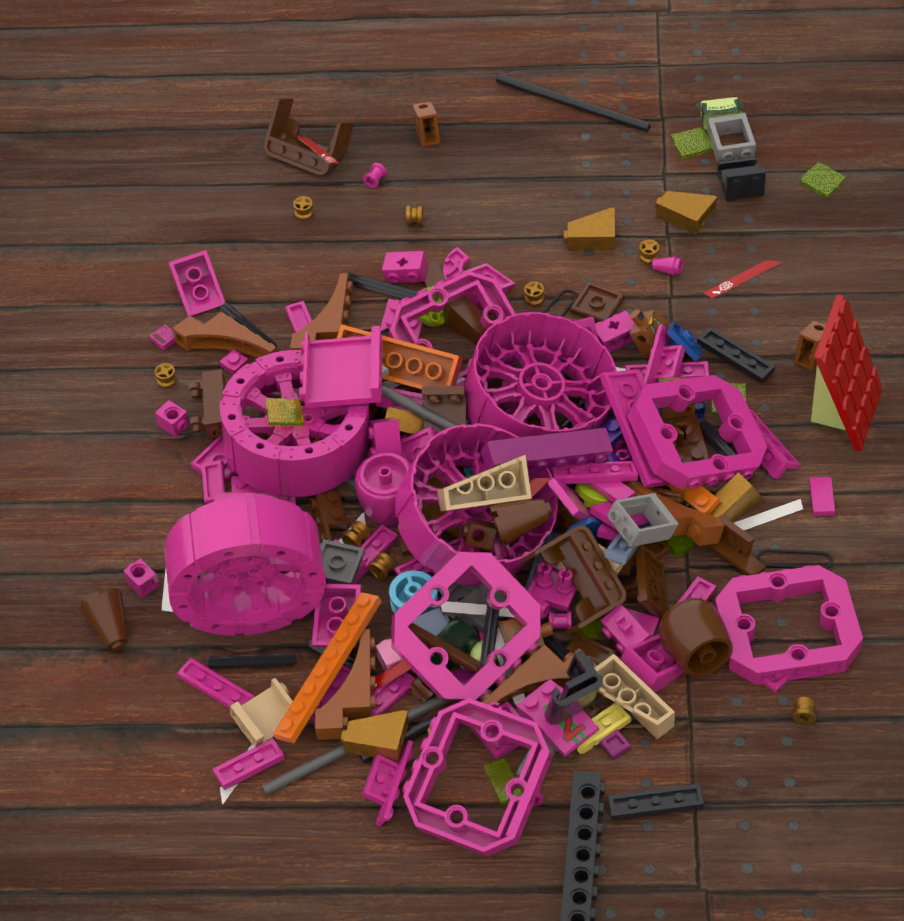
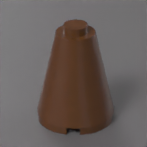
(518, 518)
(107, 617)

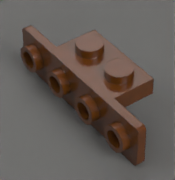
(327, 513)
(736, 547)

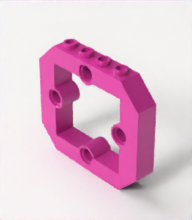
(486, 290)
(658, 438)
(496, 579)
(791, 583)
(466, 833)

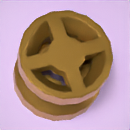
(303, 208)
(414, 215)
(648, 251)
(534, 294)
(165, 376)
(381, 566)
(804, 710)

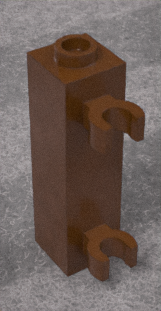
(212, 388)

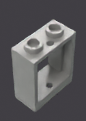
(728, 125)
(650, 505)

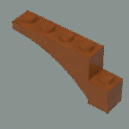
(334, 314)
(220, 333)
(699, 526)
(531, 675)
(354, 696)

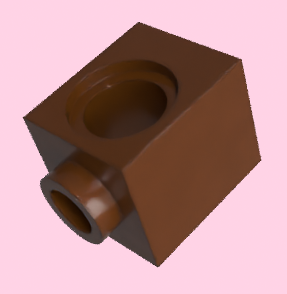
(487, 537)

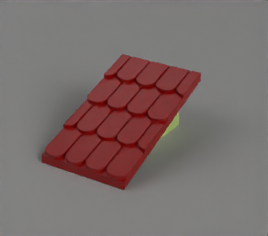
(845, 377)

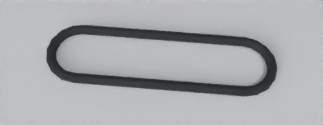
(555, 299)
(793, 551)

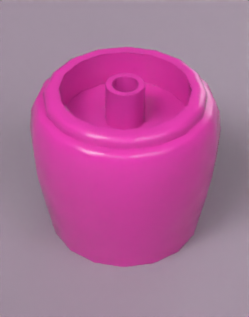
(378, 484)

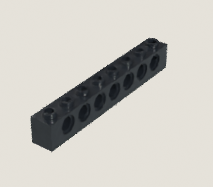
(583, 784)

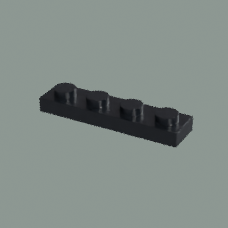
(735, 354)
(655, 801)

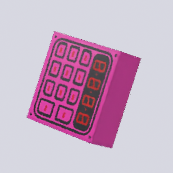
(163, 337)

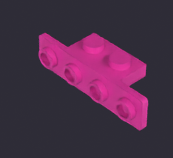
(664, 359)
(384, 781)

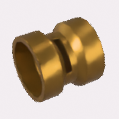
(358, 533)

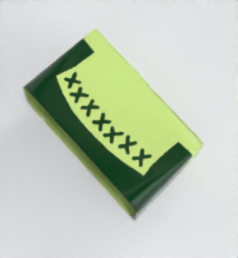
(721, 107)

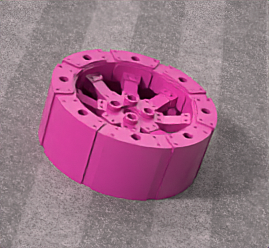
(538, 386)
(451, 448)
(289, 468)
(242, 549)

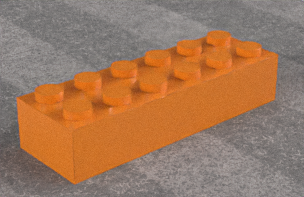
(411, 363)

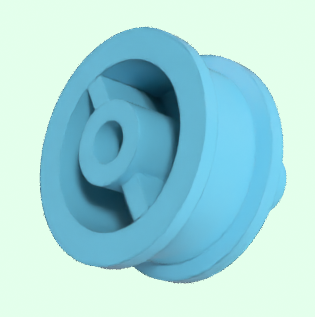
(405, 586)

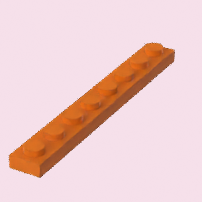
(327, 668)

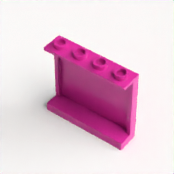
(342, 370)

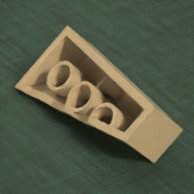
(497, 485)
(635, 696)

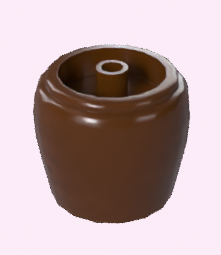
(695, 636)

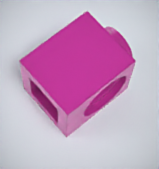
(172, 418)
(141, 578)

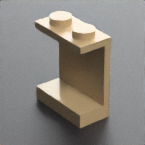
(263, 713)

